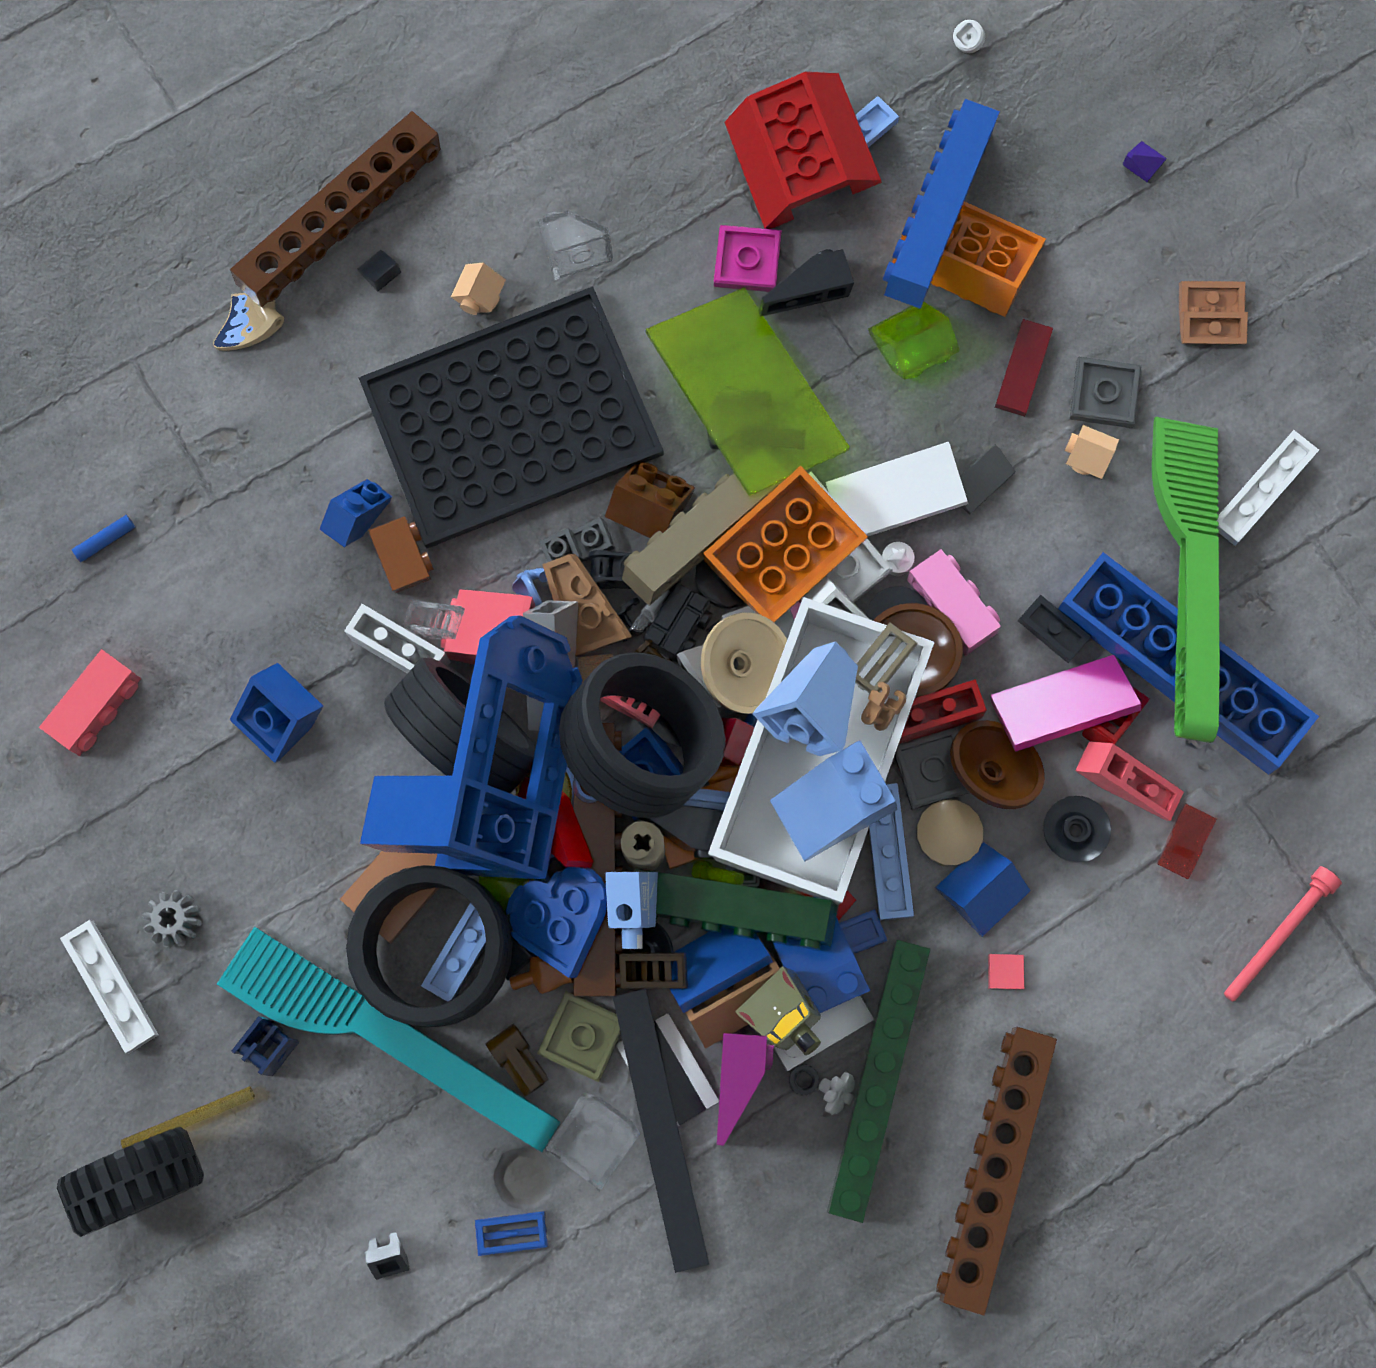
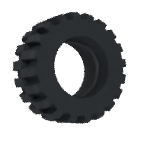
(130, 1181)

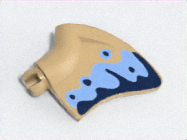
(247, 323)

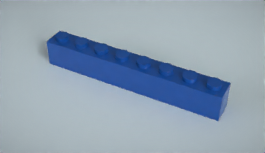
(941, 203)

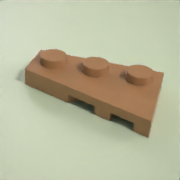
(597, 620)

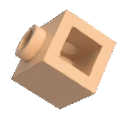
(478, 288)
(1090, 451)

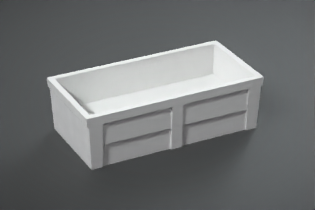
(750, 828)

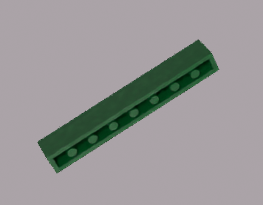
(878, 1081)

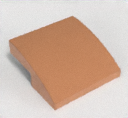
(1212, 312)

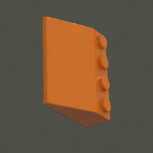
(986, 259)
(784, 546)

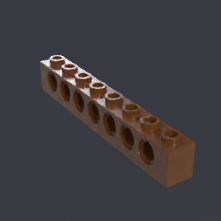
(341, 192)
(974, 1294)

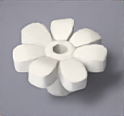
(837, 1092)

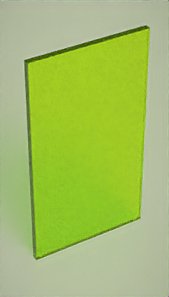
(747, 390)

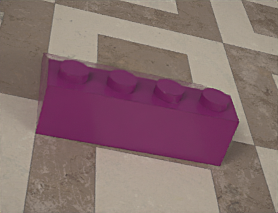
(741, 1071)

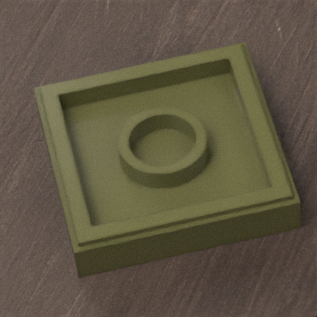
(581, 1037)

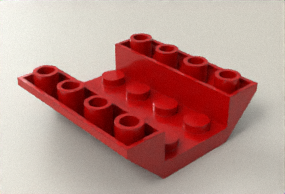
(799, 144)

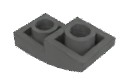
(579, 541)

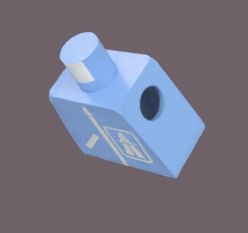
(631, 904)

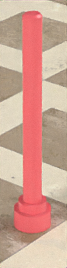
(1322, 884)

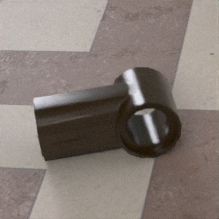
(513, 1054)

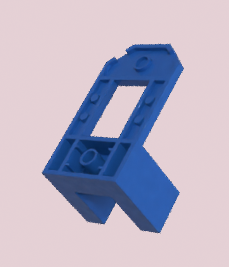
(461, 816)

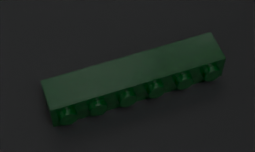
(745, 910)

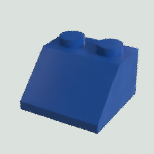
(275, 711)

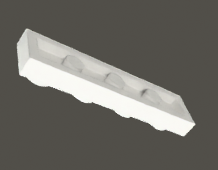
(1265, 487)
(109, 986)

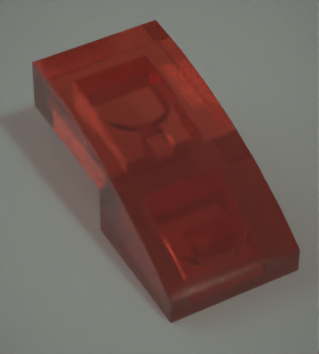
(1186, 841)

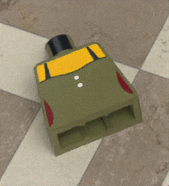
(783, 1012)

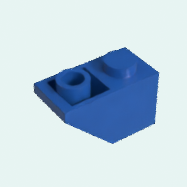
(354, 512)

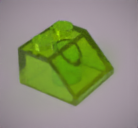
(915, 340)

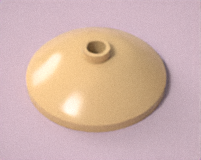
(756, 646)

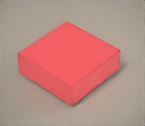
(1006, 971)

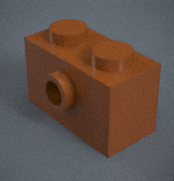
(400, 554)

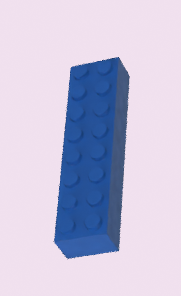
(1142, 633)

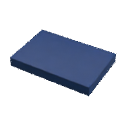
(716, 964)

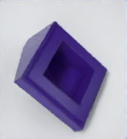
(1143, 161)

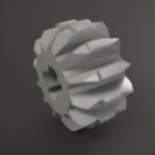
(161, 925)

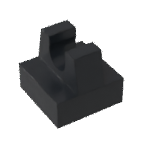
(386, 1259)

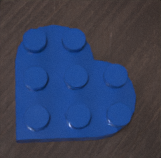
(559, 917)

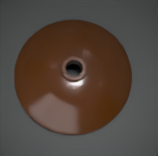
(934, 626)
(993, 769)

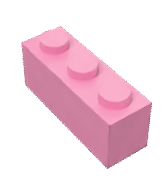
(946, 590)

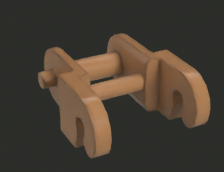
(881, 713)

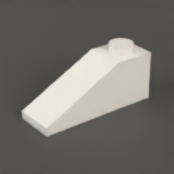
(831, 1028)

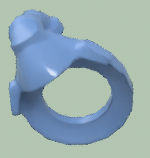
(524, 583)

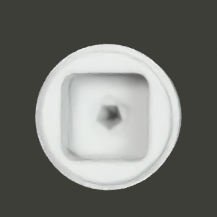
(969, 36)
(899, 557)

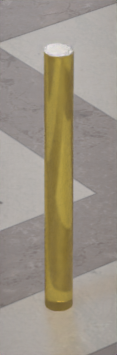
(193, 1116)

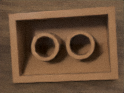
(718, 1013)

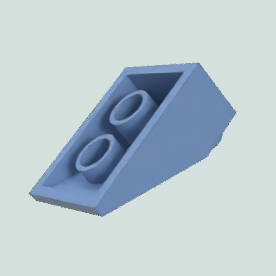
(834, 801)

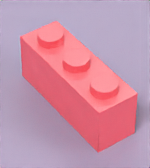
(90, 703)

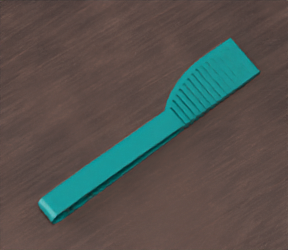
(312, 1000)

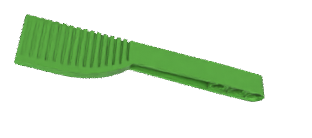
(1187, 499)

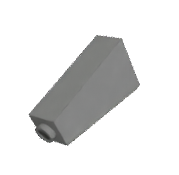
(562, 619)

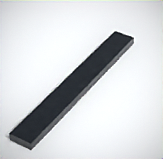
(660, 1131)

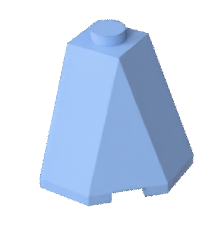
(813, 701)

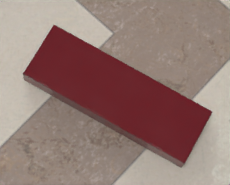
(1023, 367)

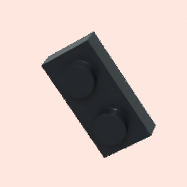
(1054, 628)

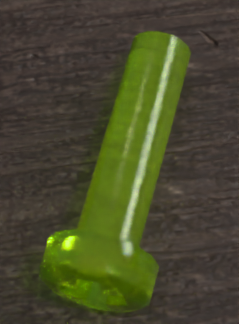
(704, 870)

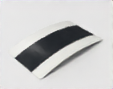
(685, 1079)

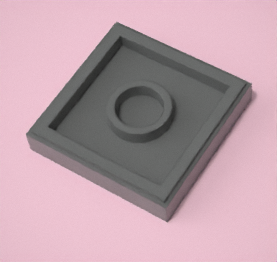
(1105, 392)
(928, 769)

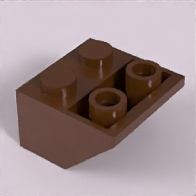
(648, 499)

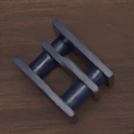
(254, 1051)

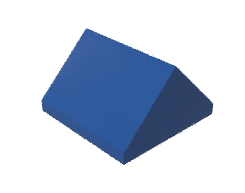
(984, 888)

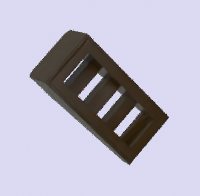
(628, 969)

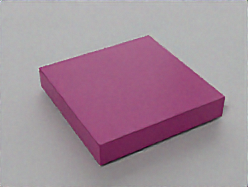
(747, 258)

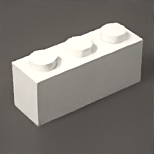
(390, 640)

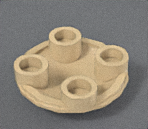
(950, 832)

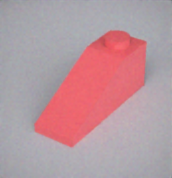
(1129, 779)

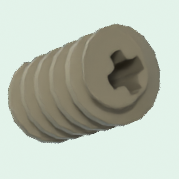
(643, 833)

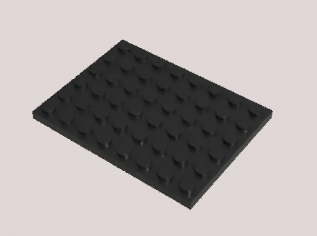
(510, 417)

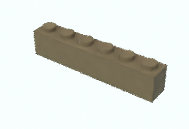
(682, 545)

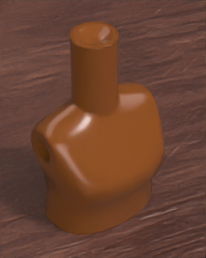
(541, 975)

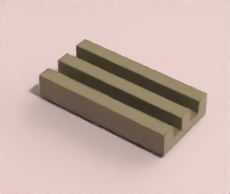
(864, 683)

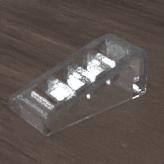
(420, 610)

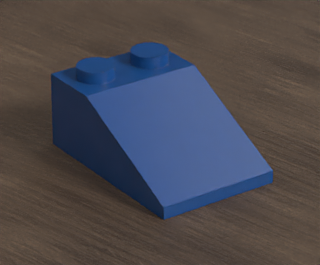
(828, 973)

